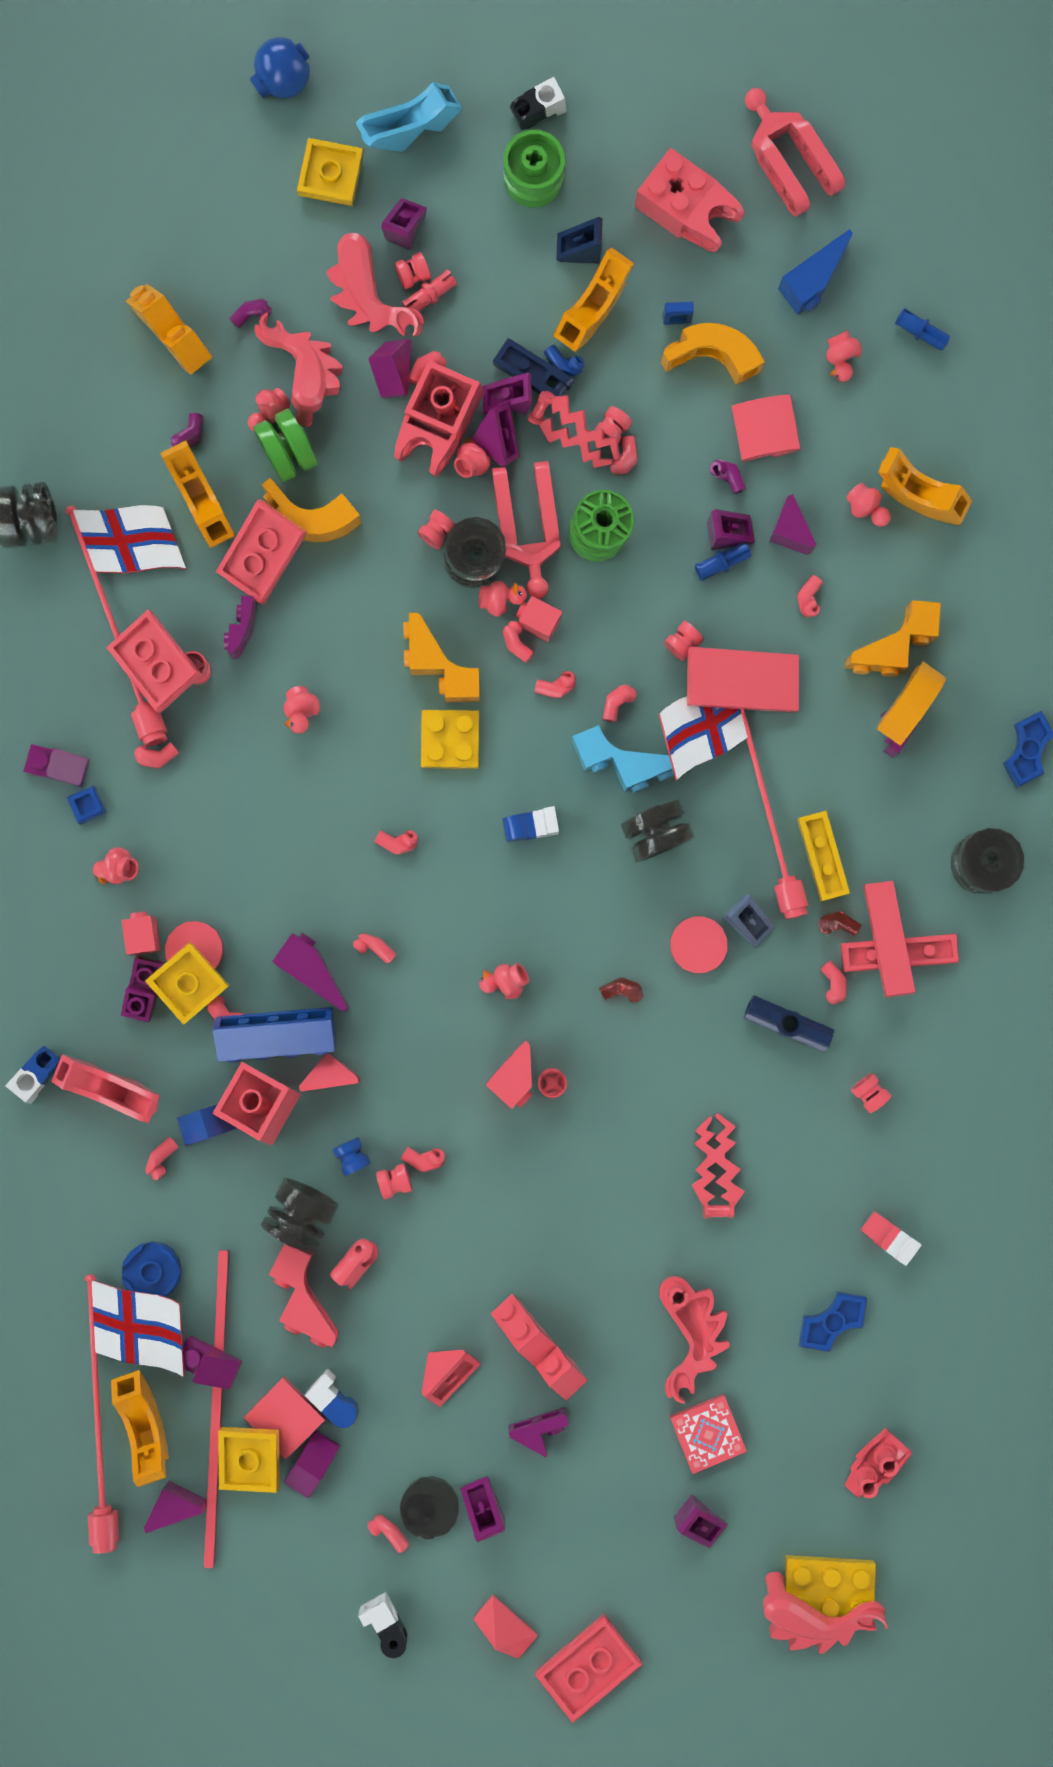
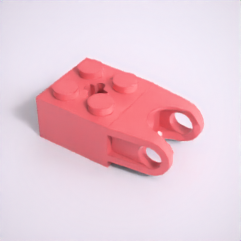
(685, 200)
(434, 424)

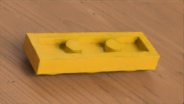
(823, 856)

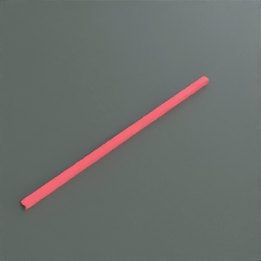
(216, 1411)

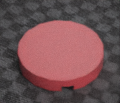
(202, 936)
(698, 944)

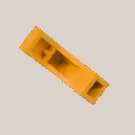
(595, 304)
(718, 342)
(920, 493)
(197, 494)
(322, 524)
(911, 703)
(144, 1427)

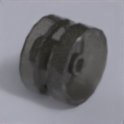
(656, 828)
(1002, 853)

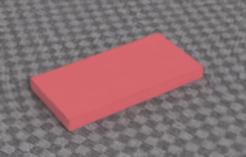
(742, 680)

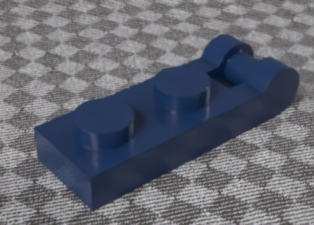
(517, 360)

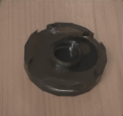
(429, 1507)

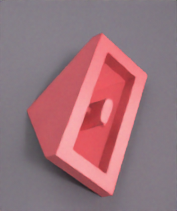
(329, 1073)
(446, 1373)
(504, 1628)

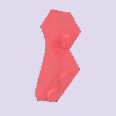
(106, 1087)
(303, 1310)
(538, 1347)

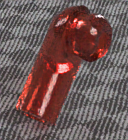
(836, 921)
(624, 987)

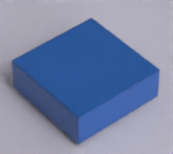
(678, 313)
(86, 805)

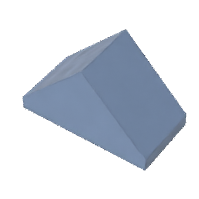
(749, 920)

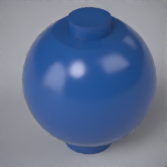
(280, 68)

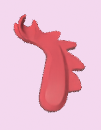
(359, 292)
(314, 368)
(692, 1315)
(805, 1626)

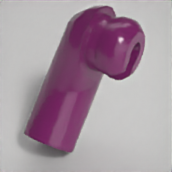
(248, 309)
(192, 433)
(728, 472)

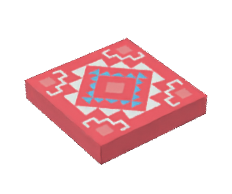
(708, 1433)

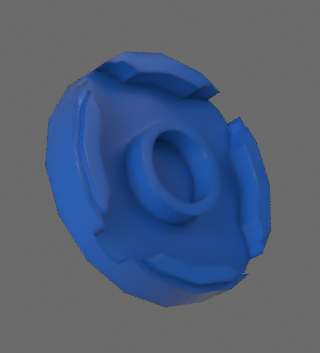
(152, 1269)

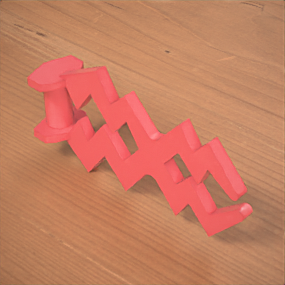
(583, 436)
(717, 1156)

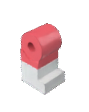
(890, 1238)

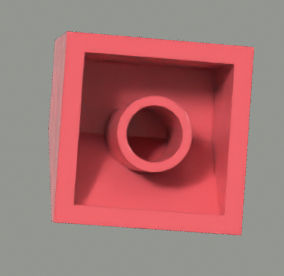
(514, 1078)
(256, 1104)

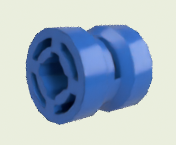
(351, 1156)

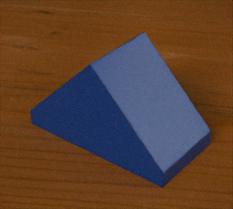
(202, 1125)

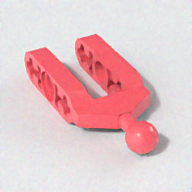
(806, 141)
(530, 554)

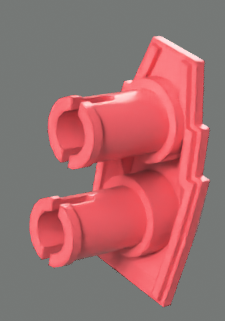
(876, 1464)

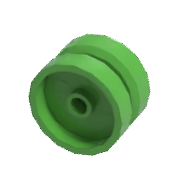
(534, 168)
(288, 444)

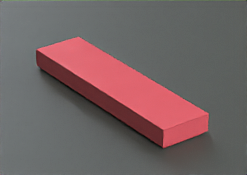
(889, 939)
(921, 952)

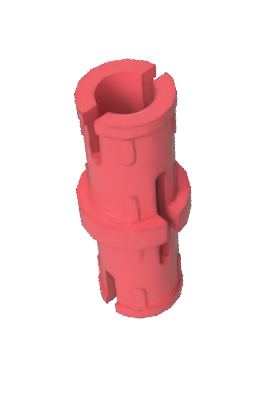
(430, 291)

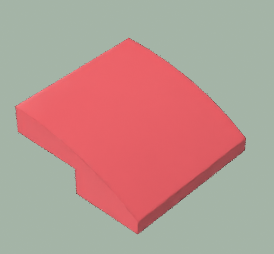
(766, 427)
(287, 1411)

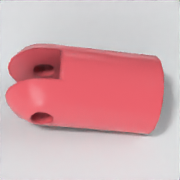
(355, 1263)

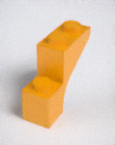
(168, 327)
(892, 652)
(427, 658)

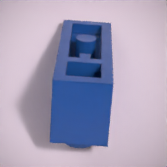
(807, 281)

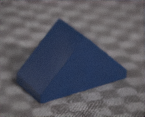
(581, 243)

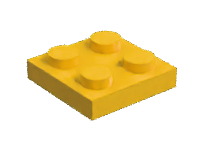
(330, 171)
(450, 739)
(187, 983)
(249, 1459)

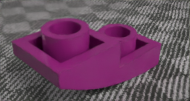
(239, 634)
(139, 996)

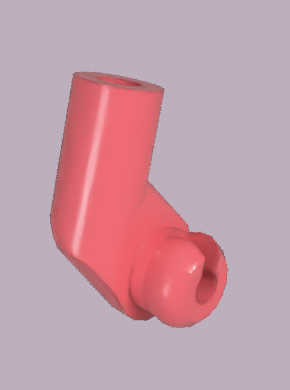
(420, 364)
(627, 459)
(806, 598)
(513, 642)
(557, 688)
(620, 695)
(154, 758)
(399, 844)
(376, 944)
(838, 983)
(217, 1008)
(157, 1157)
(426, 1161)
(390, 1530)

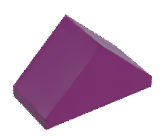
(392, 367)
(497, 435)
(729, 529)
(792, 529)
(312, 1464)
(174, 1506)
(483, 1509)
(699, 1522)

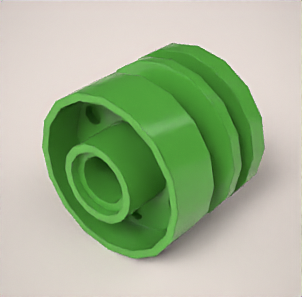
(600, 525)

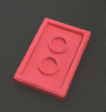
(261, 551)
(154, 661)
(588, 1668)

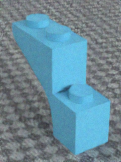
(402, 124)
(632, 768)

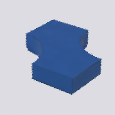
(1026, 759)
(821, 1329)

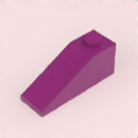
(308, 966)

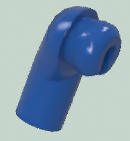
(569, 366)

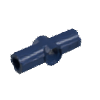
(805, 1031)

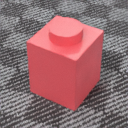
(539, 618)
(141, 934)

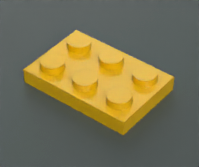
(830, 1584)

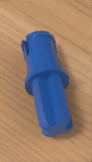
(922, 329)
(722, 561)

